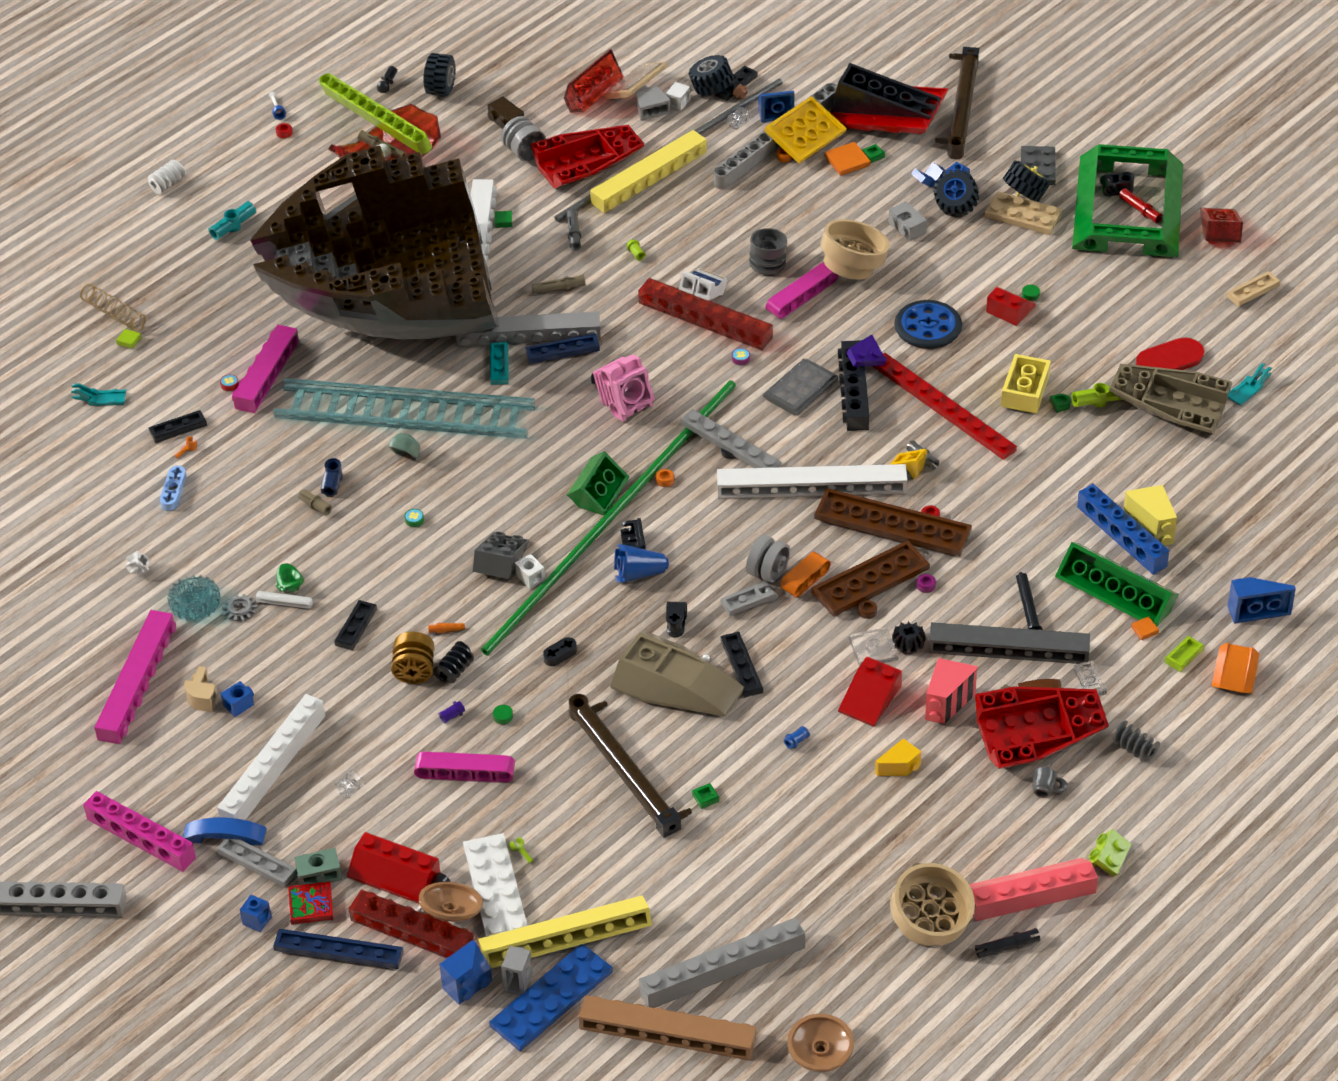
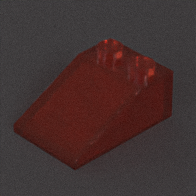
(1221, 225)

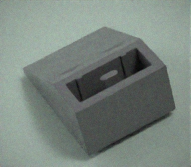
(498, 554)

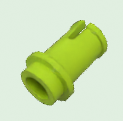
(634, 247)

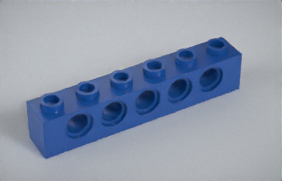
(1123, 529)

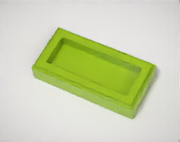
(1184, 653)

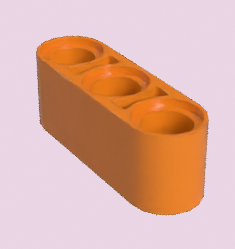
(805, 574)

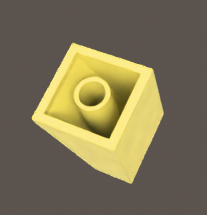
(1153, 512)

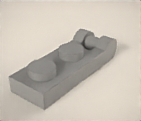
(749, 598)

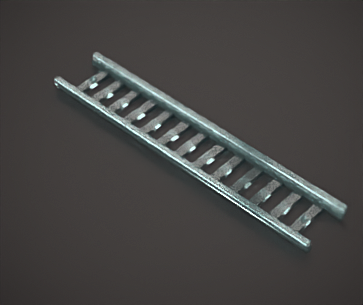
(408, 395)

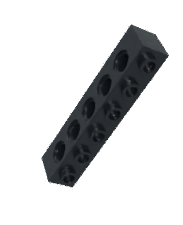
(853, 390)

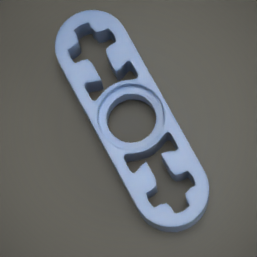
(174, 494)

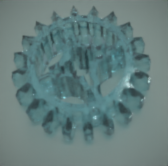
(194, 598)

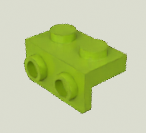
(1110, 852)

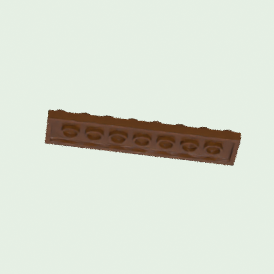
(893, 522)

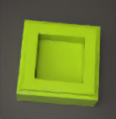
(128, 338)

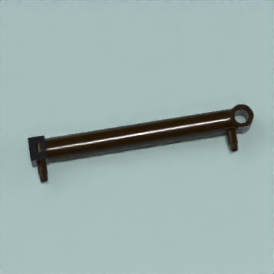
(963, 102)
(666, 818)

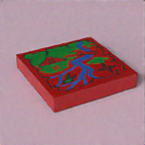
(310, 903)

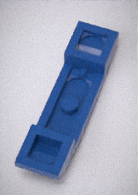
(225, 829)

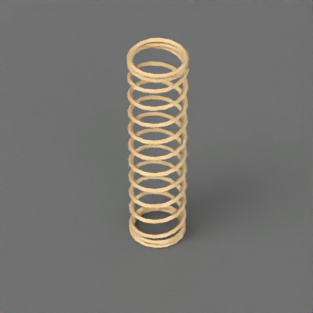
(93, 295)

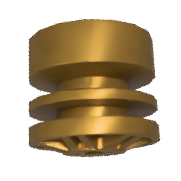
(412, 657)

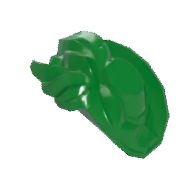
(288, 578)

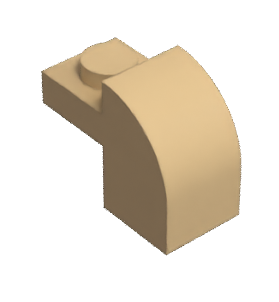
(199, 692)

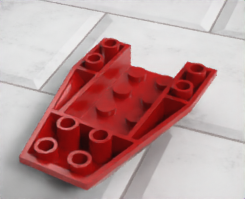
(584, 153)
(1035, 722)

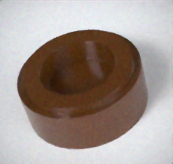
(867, 609)

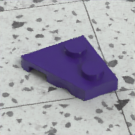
(866, 353)

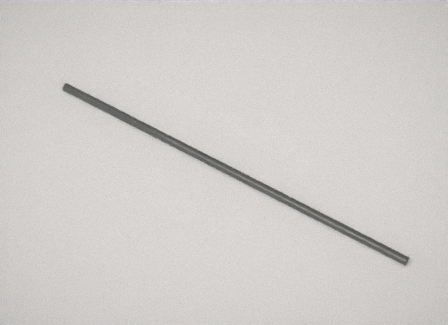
(700, 130)

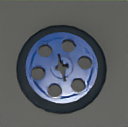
(916, 338)

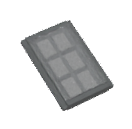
(800, 386)

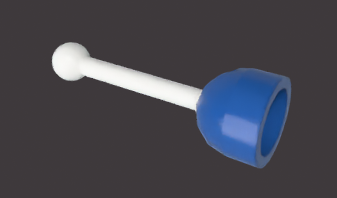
(278, 111)

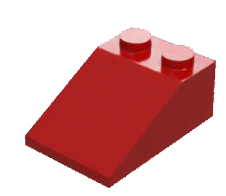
(871, 691)

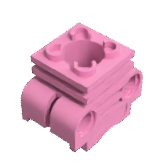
(624, 386)

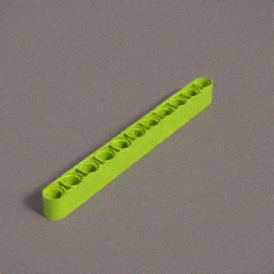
(375, 113)

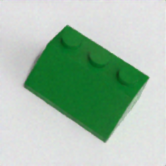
(598, 484)

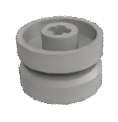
(768, 559)

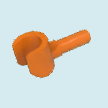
(190, 445)

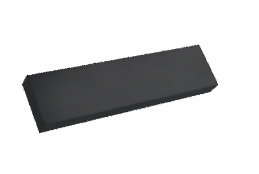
(741, 664)

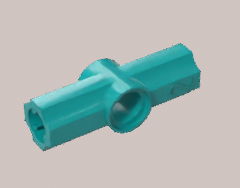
(232, 220)

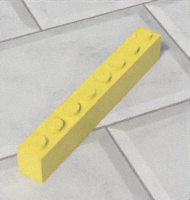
(648, 171)
(569, 930)

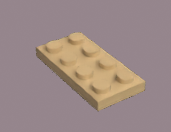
(1023, 213)

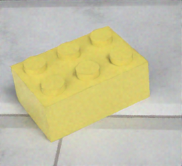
(1025, 383)

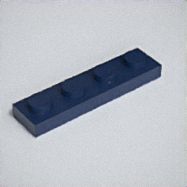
(562, 348)

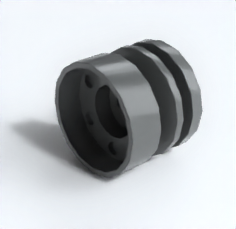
(768, 251)

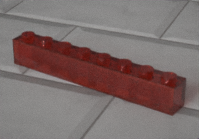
(705, 314)

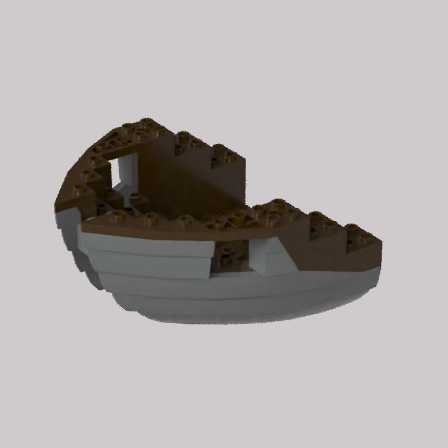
(390, 258)

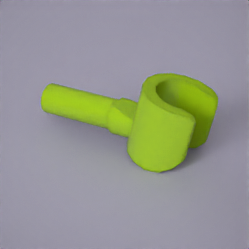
(520, 848)

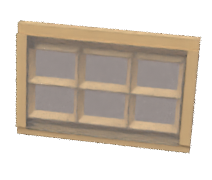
(635, 80)

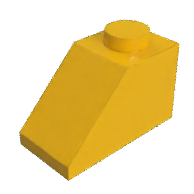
(899, 760)

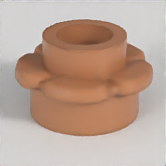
(740, 91)

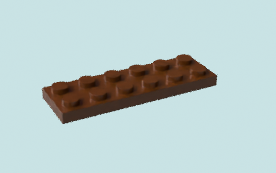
(870, 578)

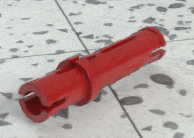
(1145, 208)

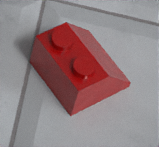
(1008, 306)

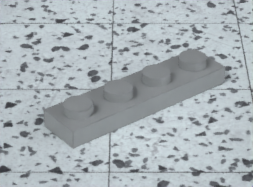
(257, 861)

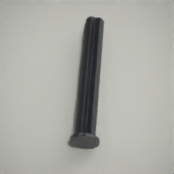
(1028, 602)

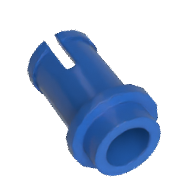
(792, 740)

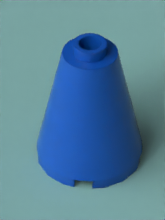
(638, 563)

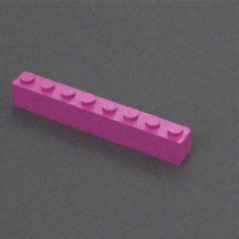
(135, 677)

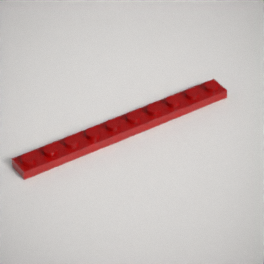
(947, 408)

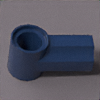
(332, 477)

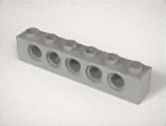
(62, 899)

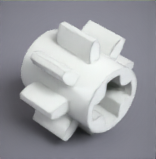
(137, 563)

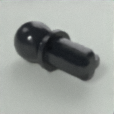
(383, 86)

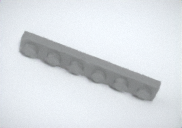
(729, 441)

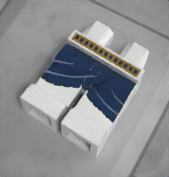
(703, 284)

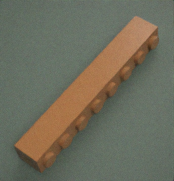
(667, 1027)

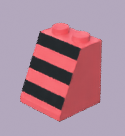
(949, 689)

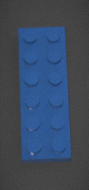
(550, 997)

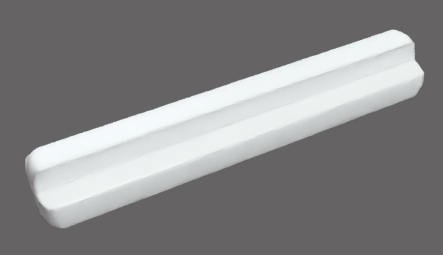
(284, 599)

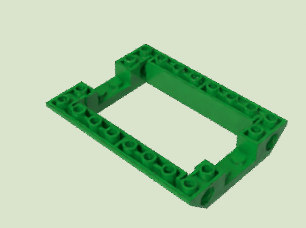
(1155, 241)

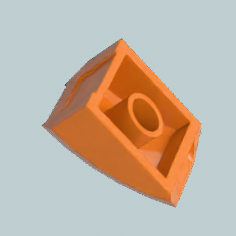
(1236, 668)

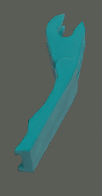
(1250, 385)
(98, 397)

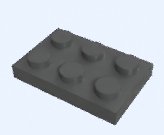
(1043, 158)

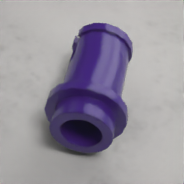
(452, 712)

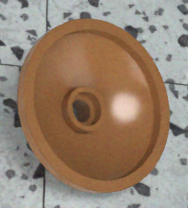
(450, 901)
(820, 1033)

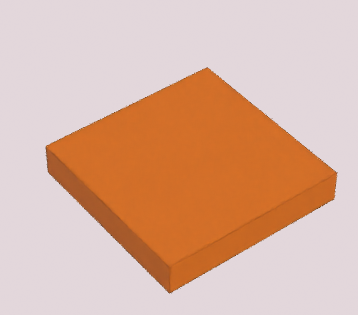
(847, 158)

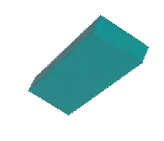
(499, 363)

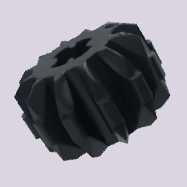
(908, 637)

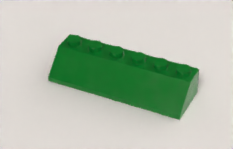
(1115, 584)

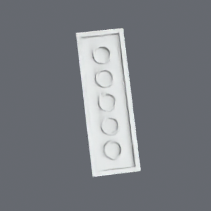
(496, 883)

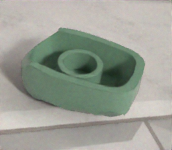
(404, 443)

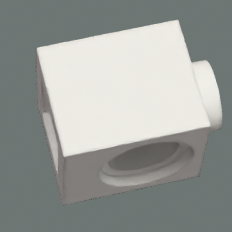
(679, 95)
(530, 571)

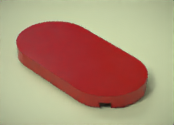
(1175, 354)

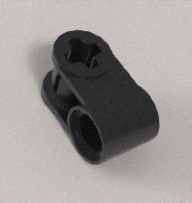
(1117, 183)
(675, 617)

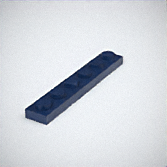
(338, 948)

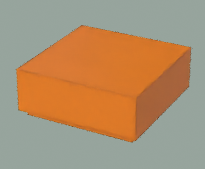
(1145, 628)

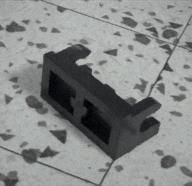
(634, 535)

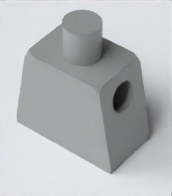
(651, 102)

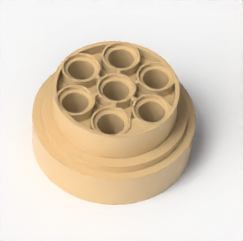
(853, 248)
(952, 894)

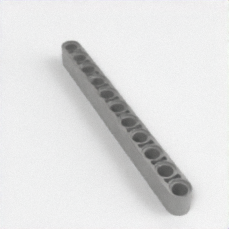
(761, 147)

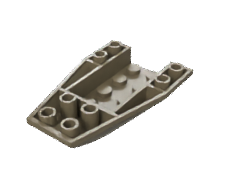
(1174, 394)
(673, 677)

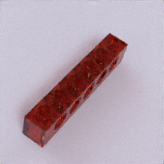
(408, 924)

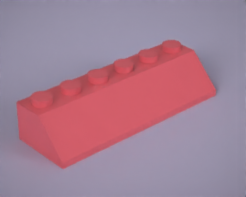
(1033, 888)

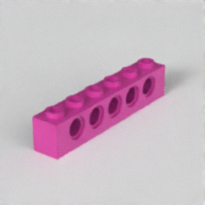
(139, 831)

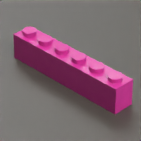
(265, 368)

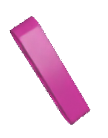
(801, 291)
(464, 767)

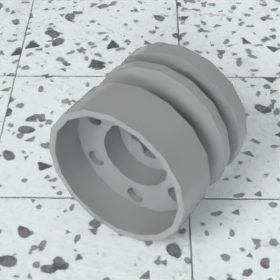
(519, 135)

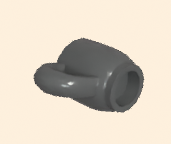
(1044, 782)

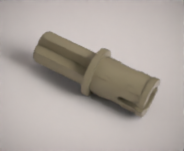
(315, 501)

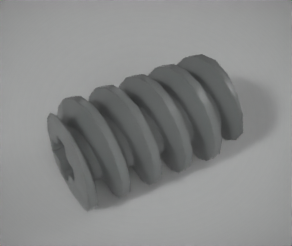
(1134, 743)

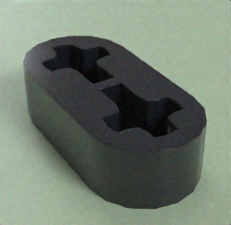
(560, 651)

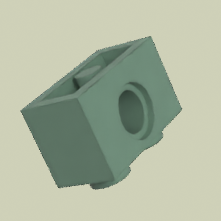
(318, 867)

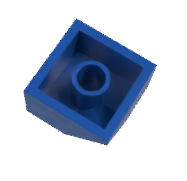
(465, 973)

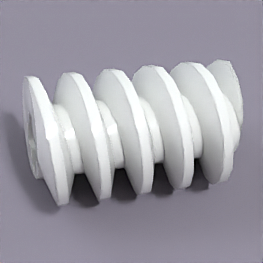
(166, 176)

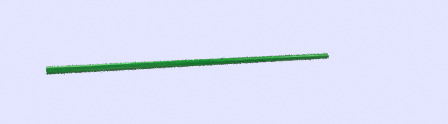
(602, 524)

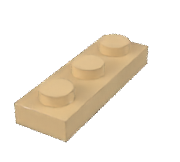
(1253, 288)

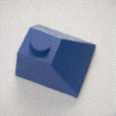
(774, 105)

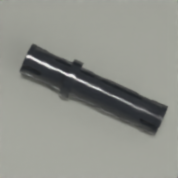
(1016, 940)

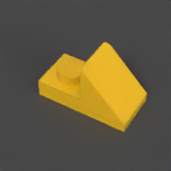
(913, 459)

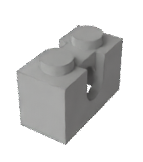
(907, 220)
(516, 970)

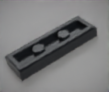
(743, 77)
(177, 426)
(355, 625)

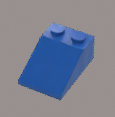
(1259, 599)

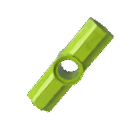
(1097, 396)

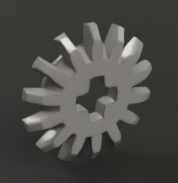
(248, 606)

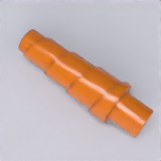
(446, 627)

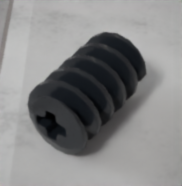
(453, 663)

